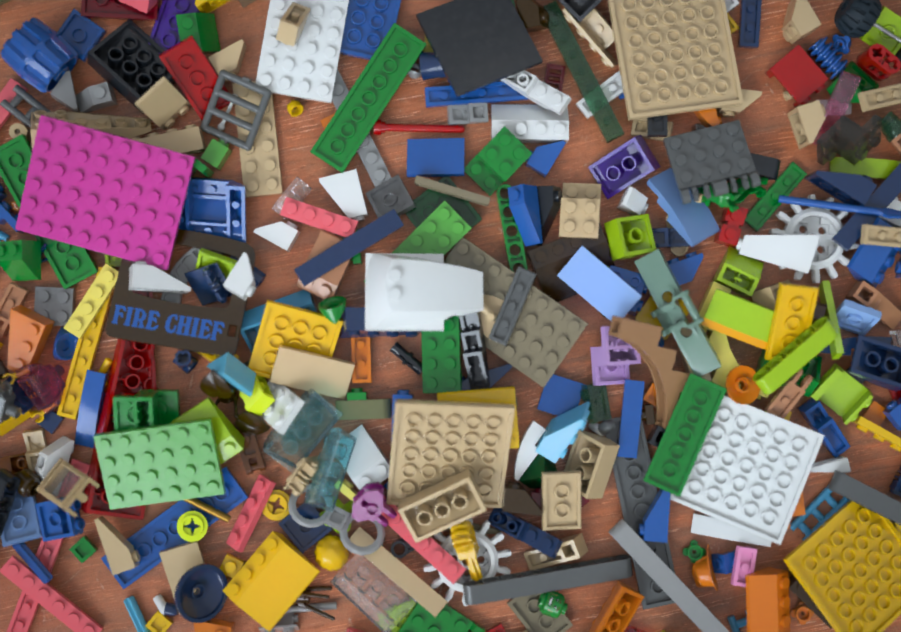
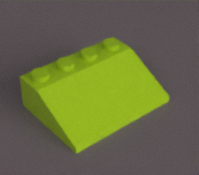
(227, 437)

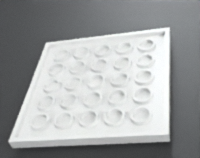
(751, 470)

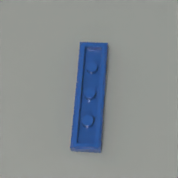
(630, 418)

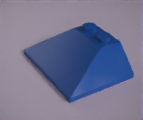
(215, 208)

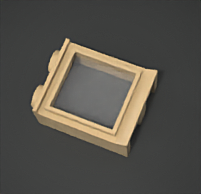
(64, 485)

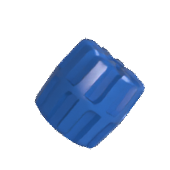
(39, 54)

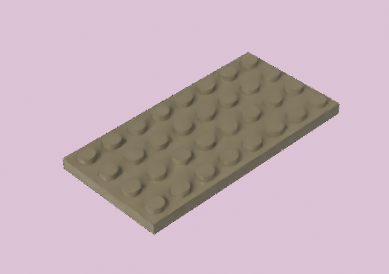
(544, 327)

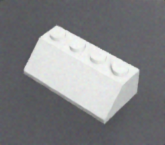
(530, 123)

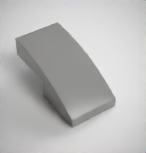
(467, 114)

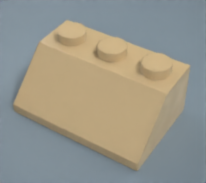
(595, 459)

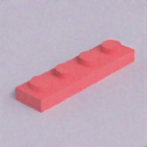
(318, 218)
(250, 513)

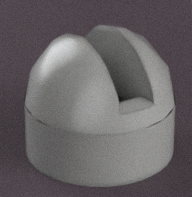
(413, 74)

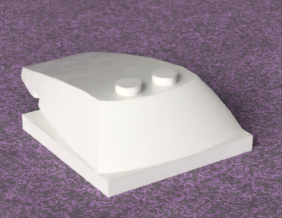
(417, 292)

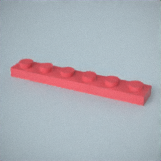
(428, 549)
(48, 597)

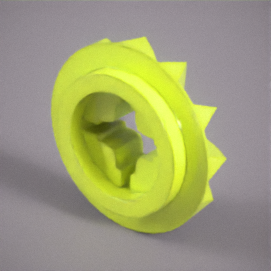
(186, 532)

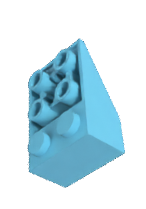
(562, 432)

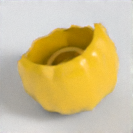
(331, 553)

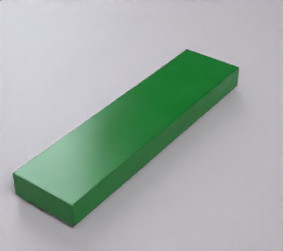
(769, 203)

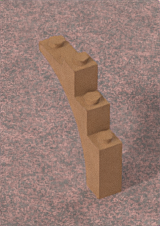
(660, 360)

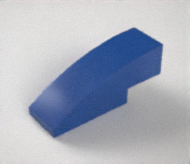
(824, 424)

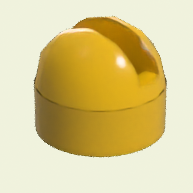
(297, 111)

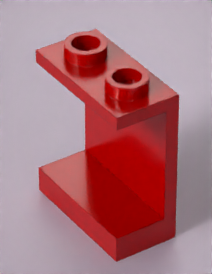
(798, 75)

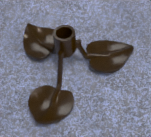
(246, 422)

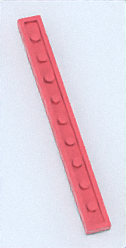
(47, 554)

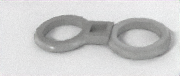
(339, 520)

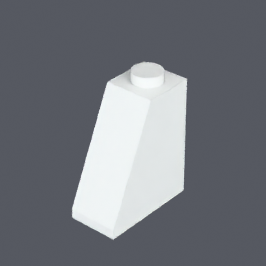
(347, 193)

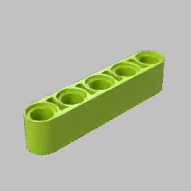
(795, 355)

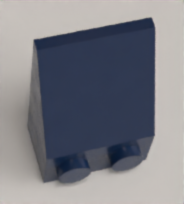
(845, 187)
(877, 363)

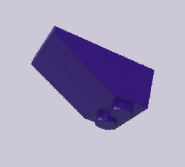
(624, 166)

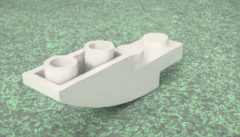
(538, 91)

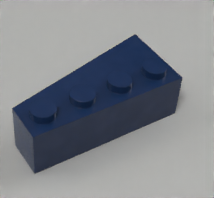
(354, 326)

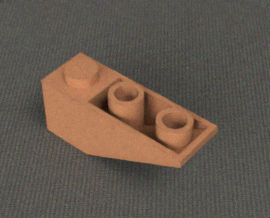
(868, 296)

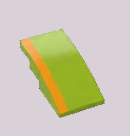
(739, 318)

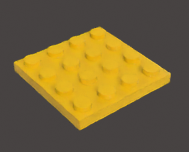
(292, 328)

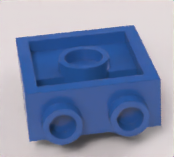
(56, 522)

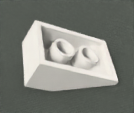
(367, 460)

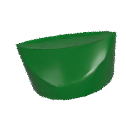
(333, 308)

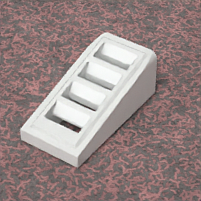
(830, 465)

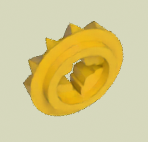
(280, 513)

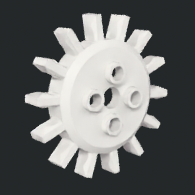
(812, 220)
(488, 567)

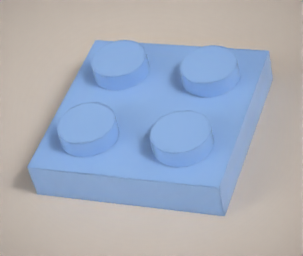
(856, 317)

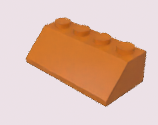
(768, 600)
(618, 609)

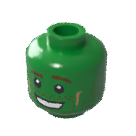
(552, 604)

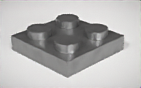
(390, 196)
(55, 303)

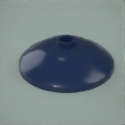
(209, 595)

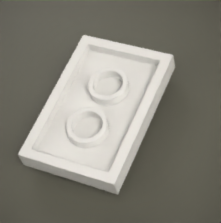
(284, 408)

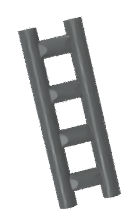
(22, 94)

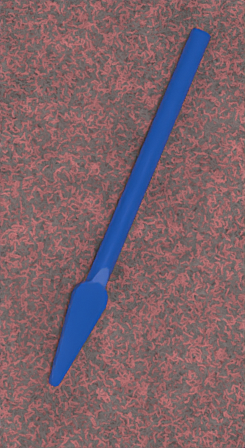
(885, 212)

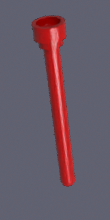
(381, 127)

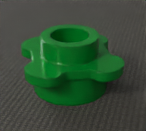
(694, 556)

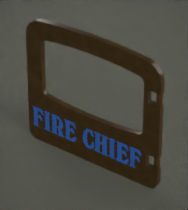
(177, 324)

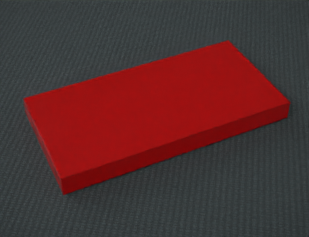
(193, 74)

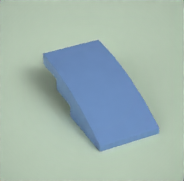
(690, 220)

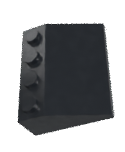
(129, 61)

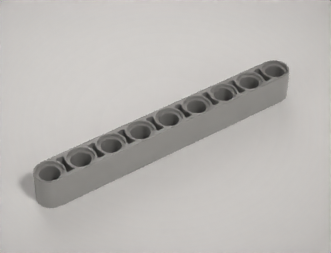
(665, 578)

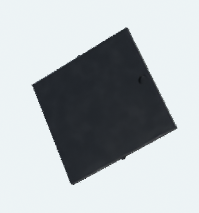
(478, 42)

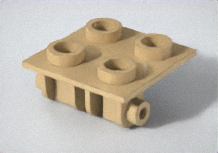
(305, 471)

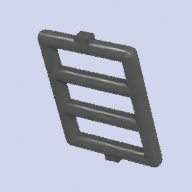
(259, 110)

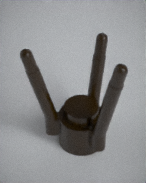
(306, 596)

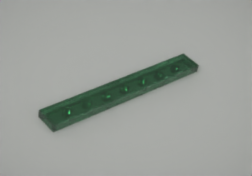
(582, 74)

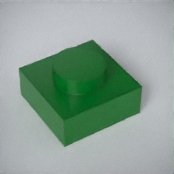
(357, 394)
(83, 549)

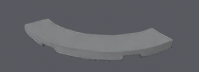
(184, 265)

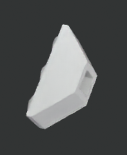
(51, 454)

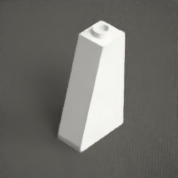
(783, 250)

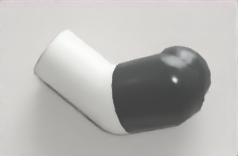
(603, 428)

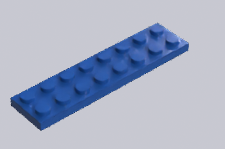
(163, 532)

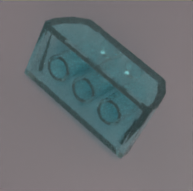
(304, 432)

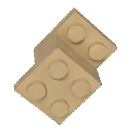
(580, 210)

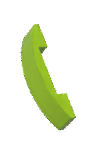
(871, 167)

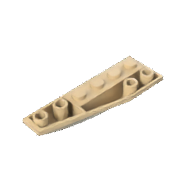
(118, 125)

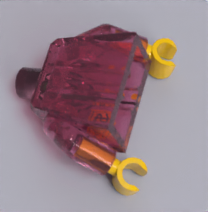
(41, 385)

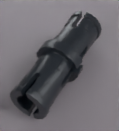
(407, 358)

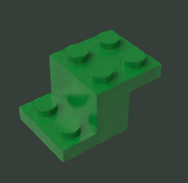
(497, 161)
(146, 408)

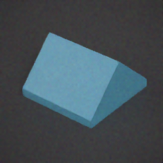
(234, 373)

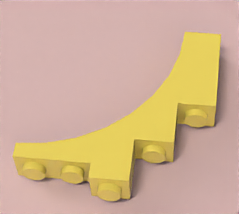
(720, 342)

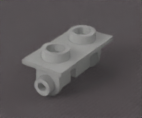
(286, 624)

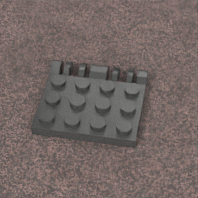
(712, 159)

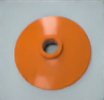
(749, 389)

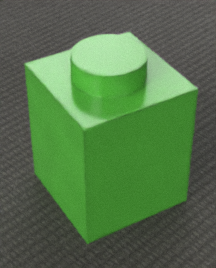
(216, 153)

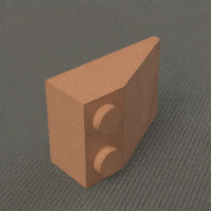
(328, 284)

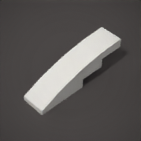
(716, 528)

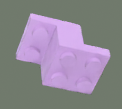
(612, 360)

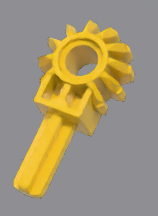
(466, 546)

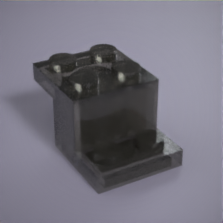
(849, 140)

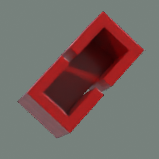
(730, 232)

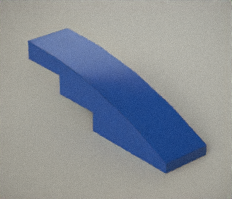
(90, 408)

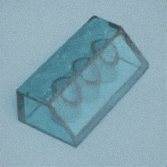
(331, 469)

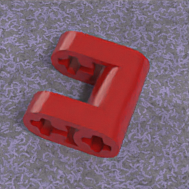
(874, 56)

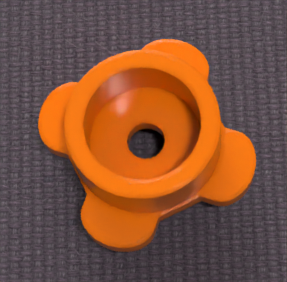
(802, 619)

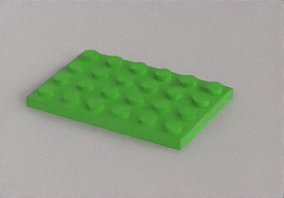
(160, 463)

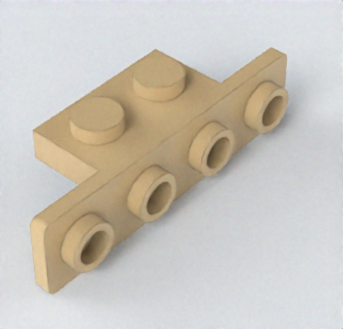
(597, 32)

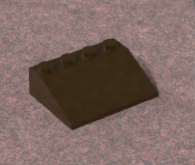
(552, 257)

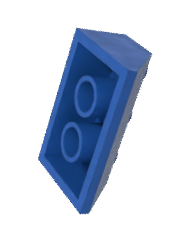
(872, 261)

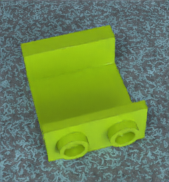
(842, 393)

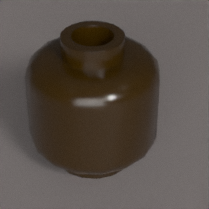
(28, 483)

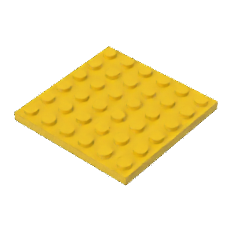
(852, 569)

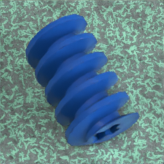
(828, 57)

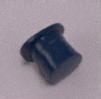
(430, 66)

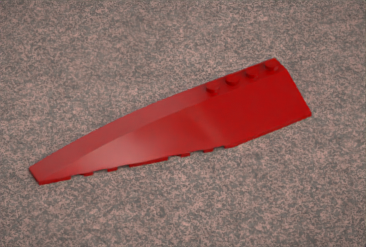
(130, 371)

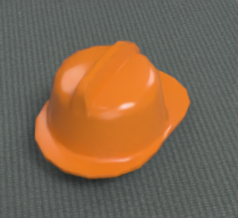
(703, 571)

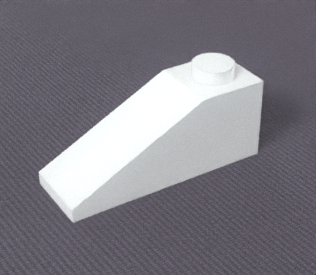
(151, 279)

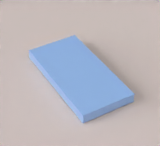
(599, 284)

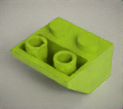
(739, 272)

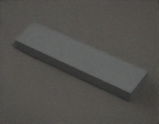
(512, 306)

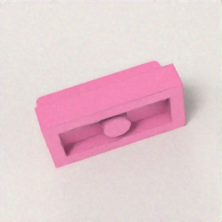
(743, 564)

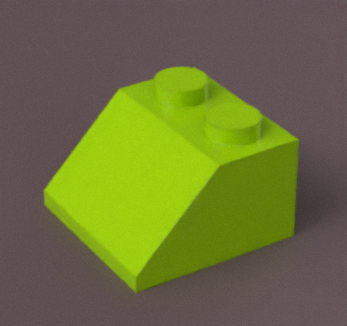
(630, 236)

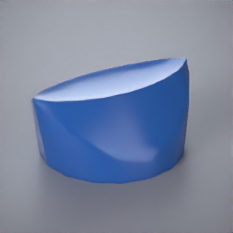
(64, 345)

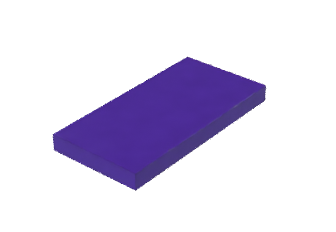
(165, 29)

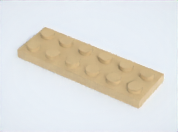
(262, 163)

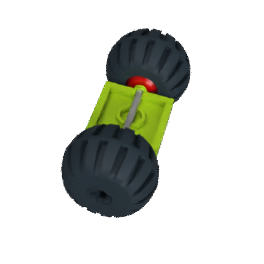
(871, 23)

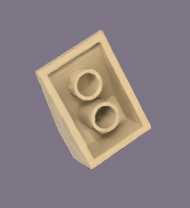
(163, 104)

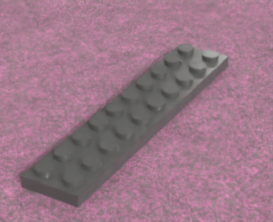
(635, 499)

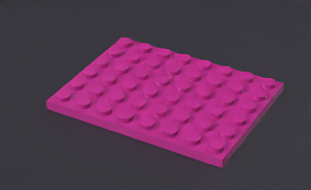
(104, 192)

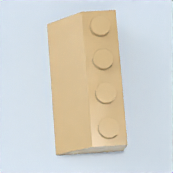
(442, 505)

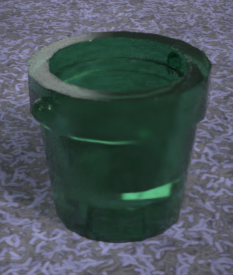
(891, 126)

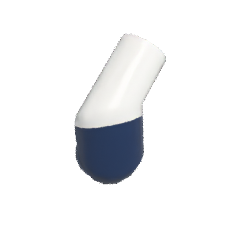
(165, 607)

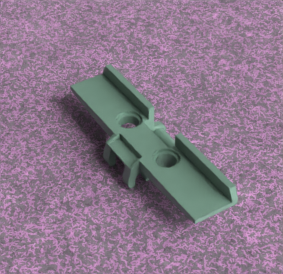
(695, 347)

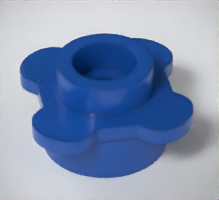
(846, 43)

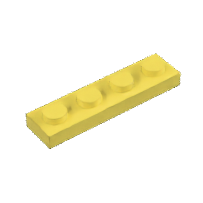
(92, 301)

